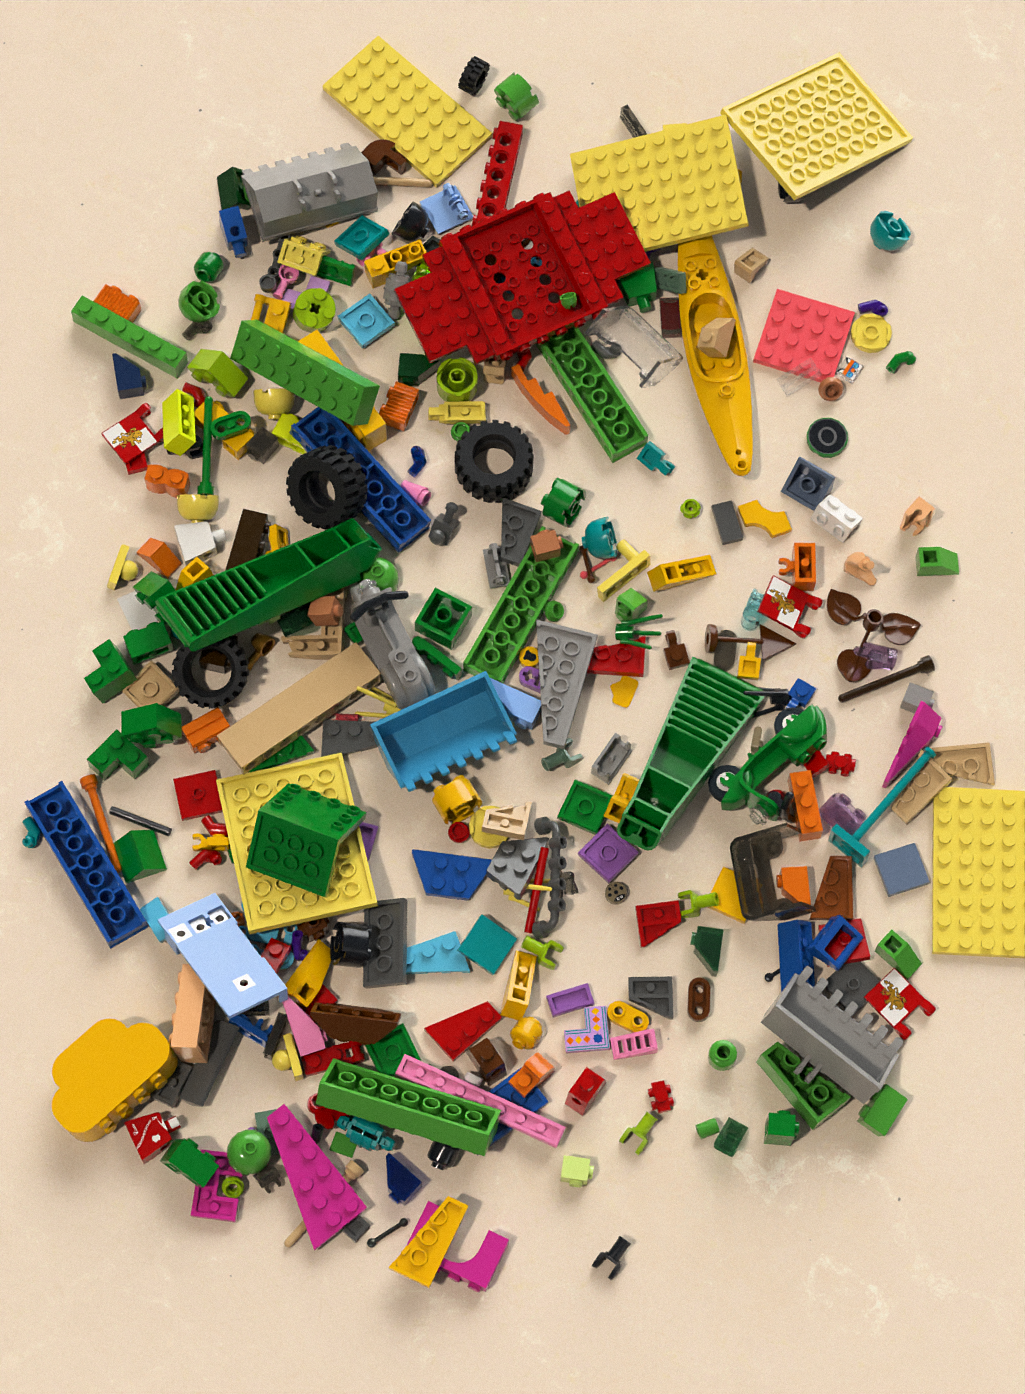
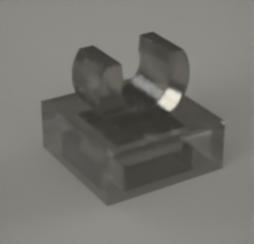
(266, 1176)

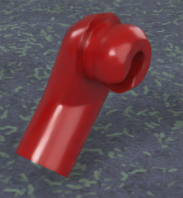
(524, 359)
(196, 392)

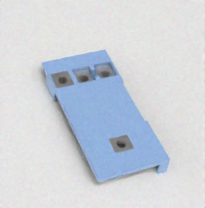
(222, 956)

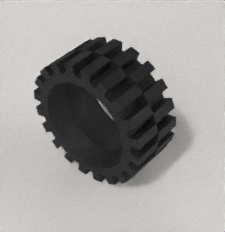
(200, 695)

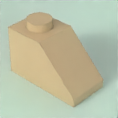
(716, 337)

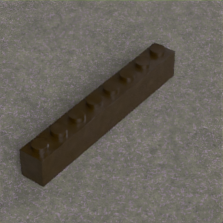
(246, 547)

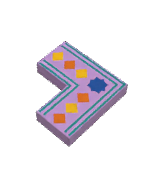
(592, 1038)

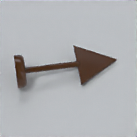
(770, 641)

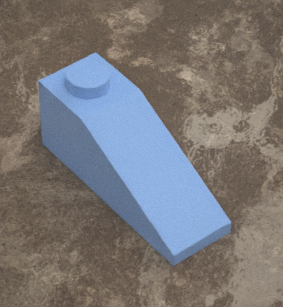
(519, 706)

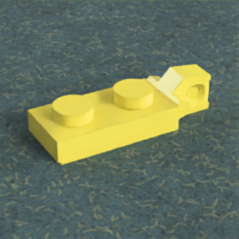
(463, 411)

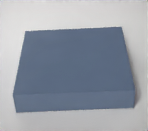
(901, 869)

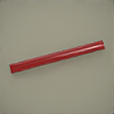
(543, 855)

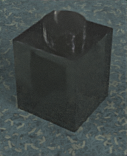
(262, 445)

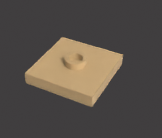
(151, 687)

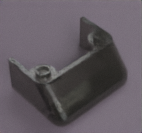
(754, 877)

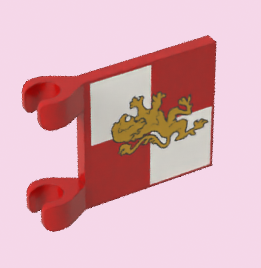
(132, 436)
(785, 605)
(895, 999)

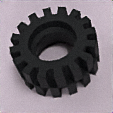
(473, 75)

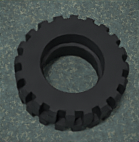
(494, 485)
(306, 492)

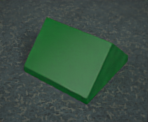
(139, 855)

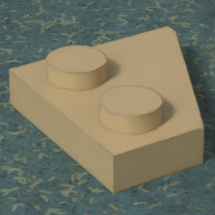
(507, 821)

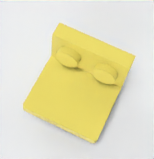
(302, 255)

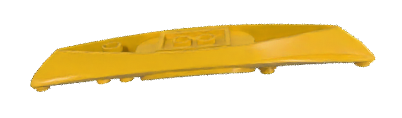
(718, 381)

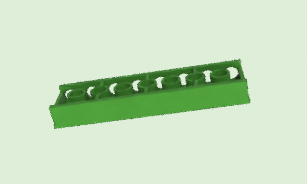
(594, 394)
(517, 612)

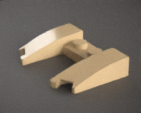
(321, 646)

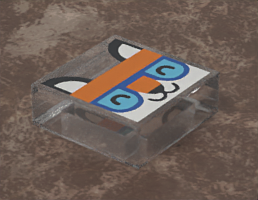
(849, 369)

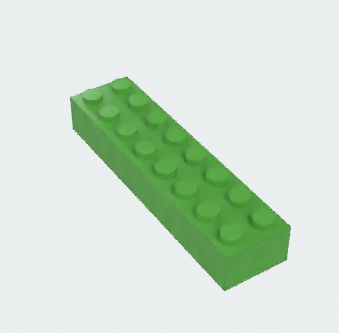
(305, 372)
(408, 1107)

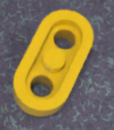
(627, 1018)

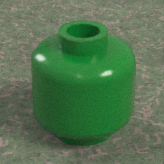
(208, 266)

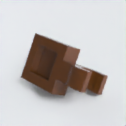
(675, 654)

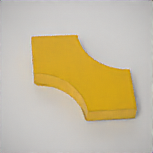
(772, 522)

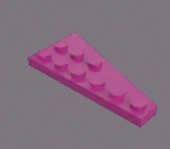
(319, 1188)

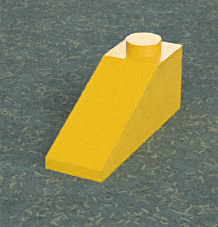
(681, 572)
(518, 986)

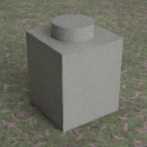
(914, 696)

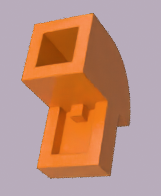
(533, 1073)

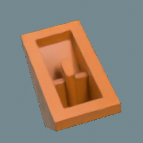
(159, 557)

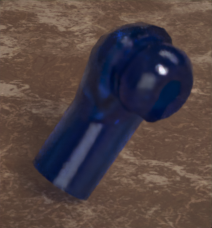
(419, 460)

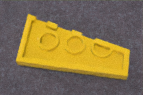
(428, 1248)

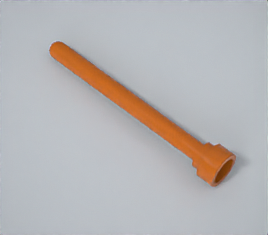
(90, 784)

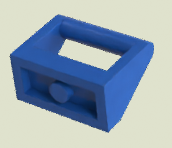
(818, 945)

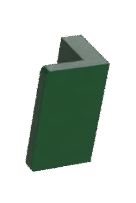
(231, 189)

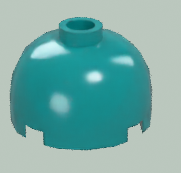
(888, 232)
(600, 539)

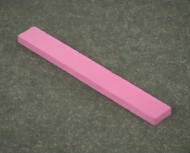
(511, 1114)

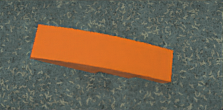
(544, 404)

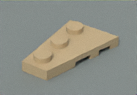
(920, 790)

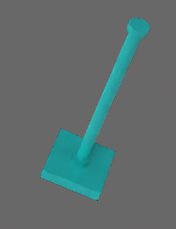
(849, 843)

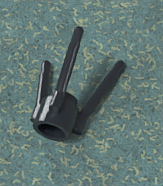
(777, 696)

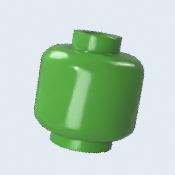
(721, 1048)

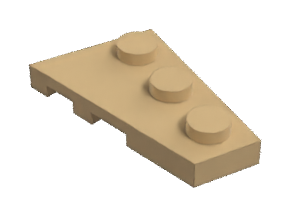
(966, 762)

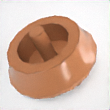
(830, 388)

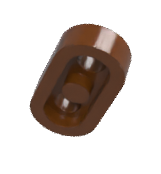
(698, 1000)

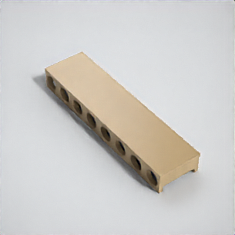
(299, 708)

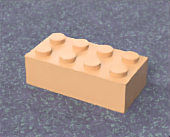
(192, 1018)

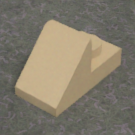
(749, 263)
(494, 371)

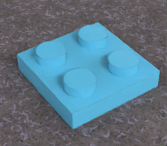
(366, 321)

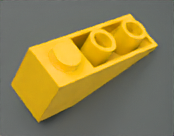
(380, 266)
(309, 975)

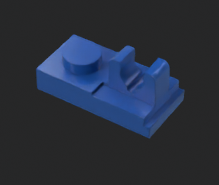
(251, 1031)

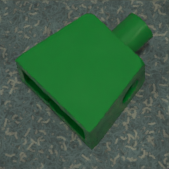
(639, 288)

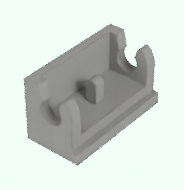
(611, 759)

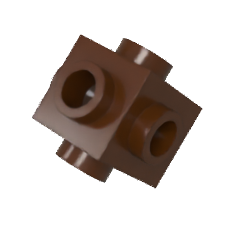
(316, 931)

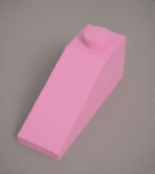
(305, 1030)

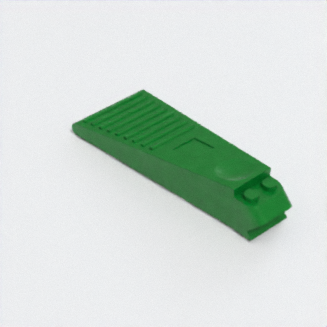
(268, 585)
(692, 742)

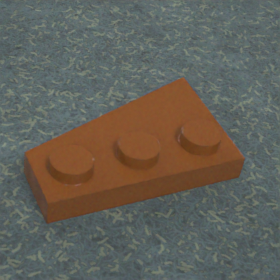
(835, 891)

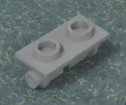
(496, 569)

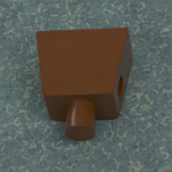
(487, 1061)

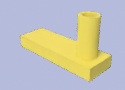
(635, 566)

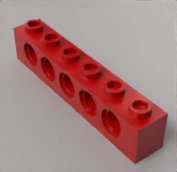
(505, 133)

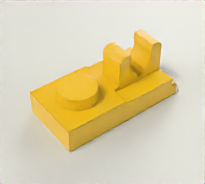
(278, 537)

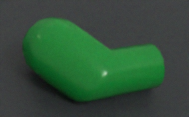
(899, 358)

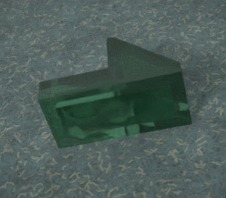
(730, 1137)

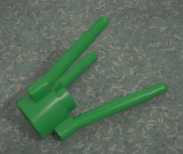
(625, 632)

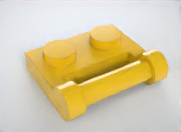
(276, 314)

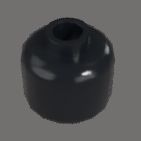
(442, 1155)

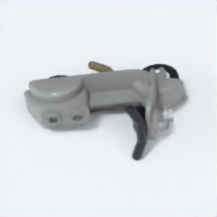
(390, 644)

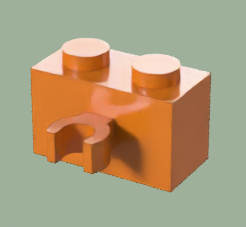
(802, 566)

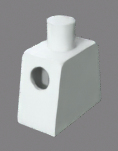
(198, 541)

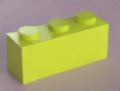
(178, 422)

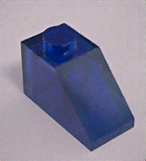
(400, 1181)

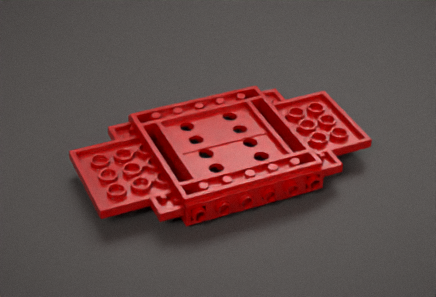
(578, 249)

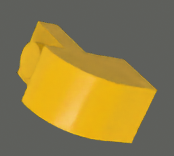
(621, 797)

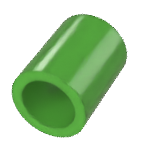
(707, 1128)

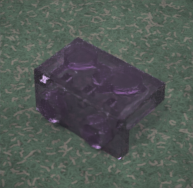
(841, 811)

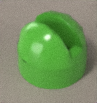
(568, 299)

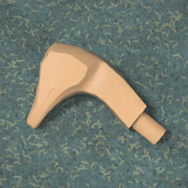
(860, 567)

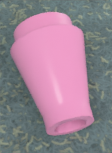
(418, 493)

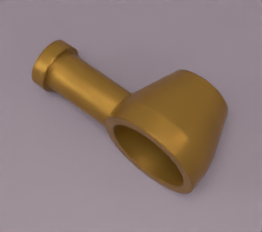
(263, 645)

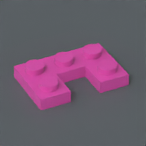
(205, 1200)

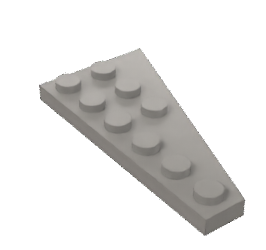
(563, 666)

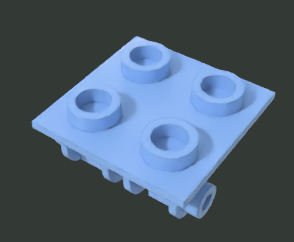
(446, 209)

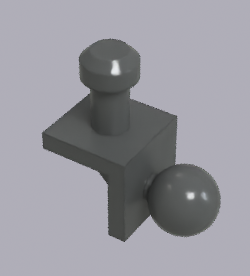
(444, 525)

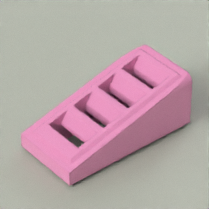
(650, 1034)

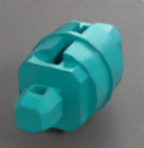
(363, 1139)

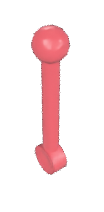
(584, 574)

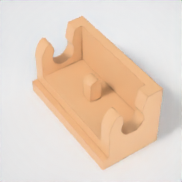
(918, 514)

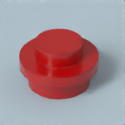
(458, 832)

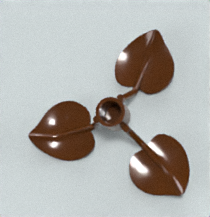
(845, 607)

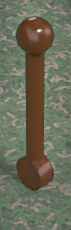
(591, 579)

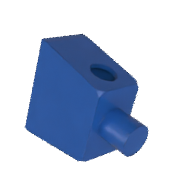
(233, 230)

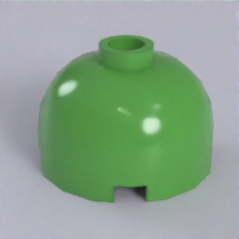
(198, 302)
(383, 573)
(248, 1152)

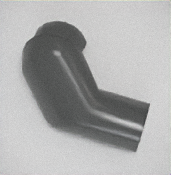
(606, 352)

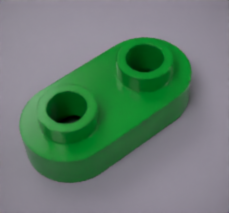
(229, 423)

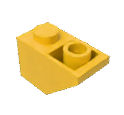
(193, 573)

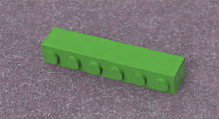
(129, 336)

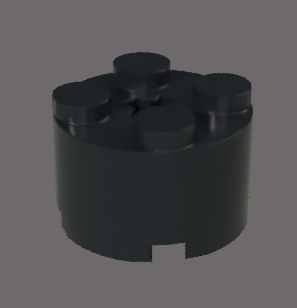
(350, 944)

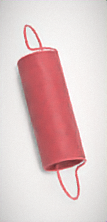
(348, 717)

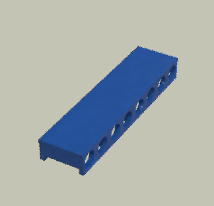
(387, 503)
(86, 865)

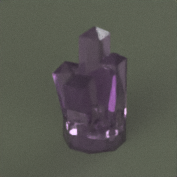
(879, 656)

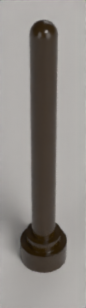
(924, 665)

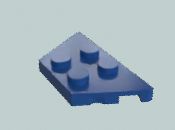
(450, 874)

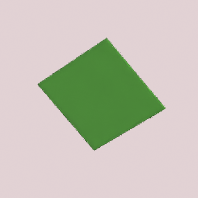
(342, 1145)

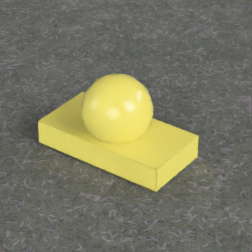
(125, 569)
(284, 1059)

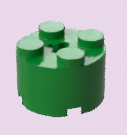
(563, 502)

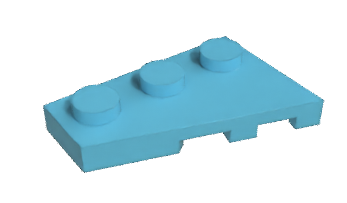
(436, 956)

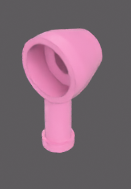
(285, 271)

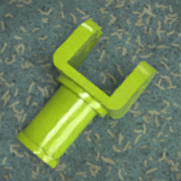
(697, 902)
(541, 949)
(641, 1131)

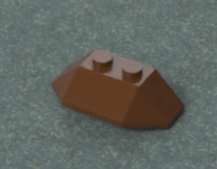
(354, 1022)

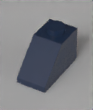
(128, 378)

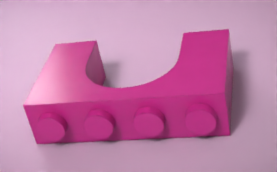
(478, 1270)

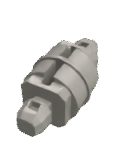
(392, 282)

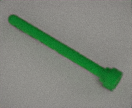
(206, 486)

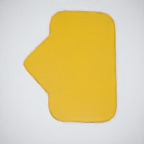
(624, 691)

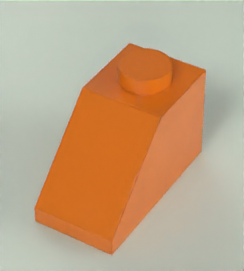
(794, 884)

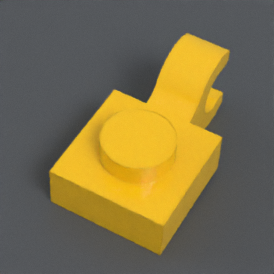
(749, 665)
(216, 842)

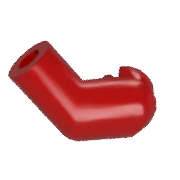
(214, 828)
(206, 855)

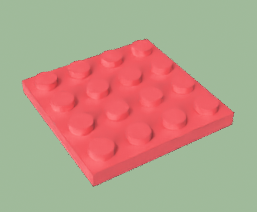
(803, 330)

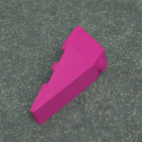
(918, 736)

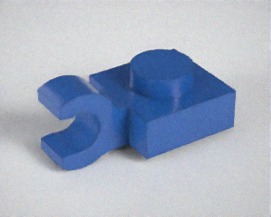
(800, 694)

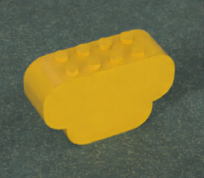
(108, 1076)

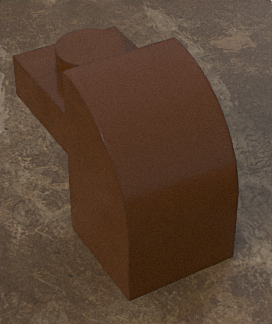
(383, 152)

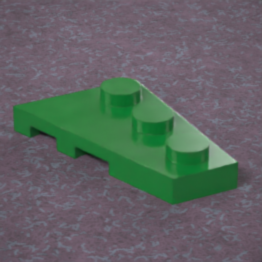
(293, 751)

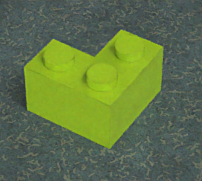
(219, 370)

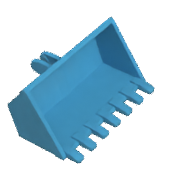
(443, 731)

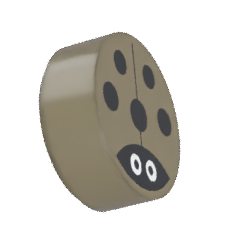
(615, 893)

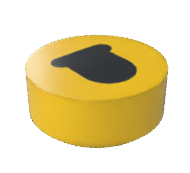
(529, 657)

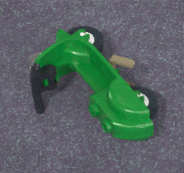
(796, 738)

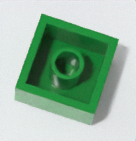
(443, 618)
(151, 725)

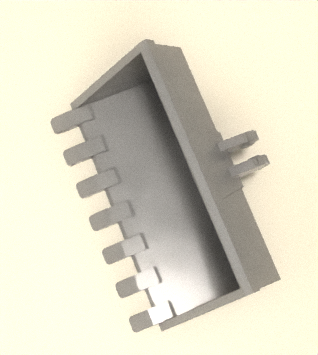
(831, 1037)

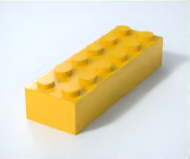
(368, 435)

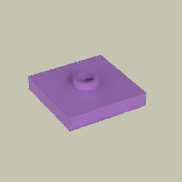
(607, 853)

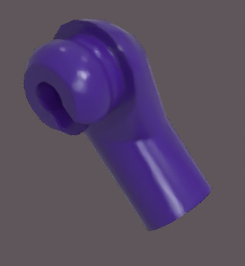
(873, 306)
(297, 938)

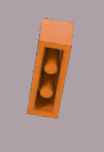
(805, 805)

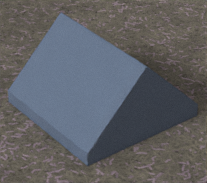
(808, 484)

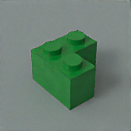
(152, 588)
(112, 675)
(117, 752)
(187, 1160)

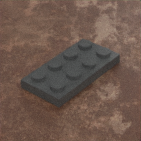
(387, 944)

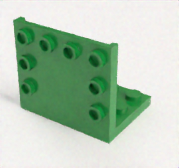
(300, 837)

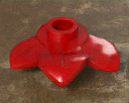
(324, 1115)

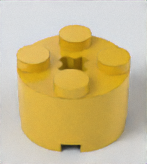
(456, 800)

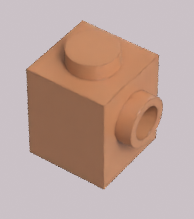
(546, 545)
(325, 611)

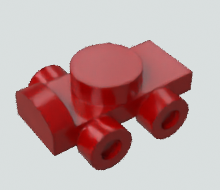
(840, 762)
(660, 1094)

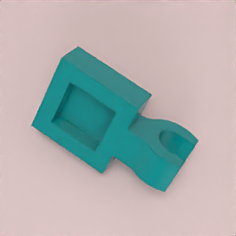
(653, 457)

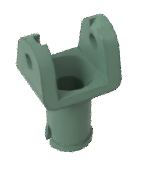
(561, 757)

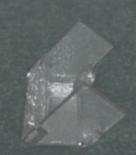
(638, 342)

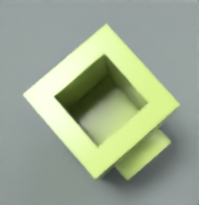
(576, 1171)

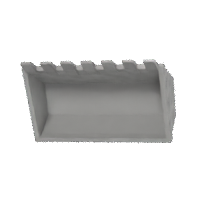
(310, 191)

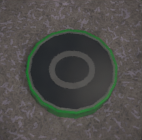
(827, 437)

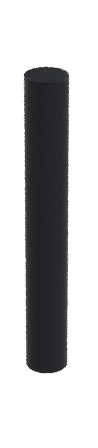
(140, 821)

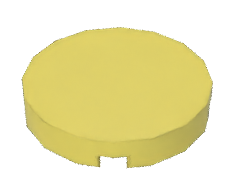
(871, 333)
(481, 838)

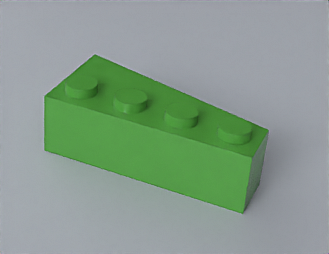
(812, 1101)

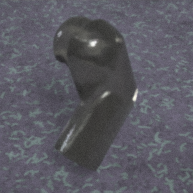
(197, 328)

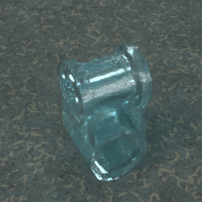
(751, 610)

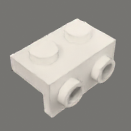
(836, 518)

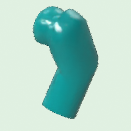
(33, 833)

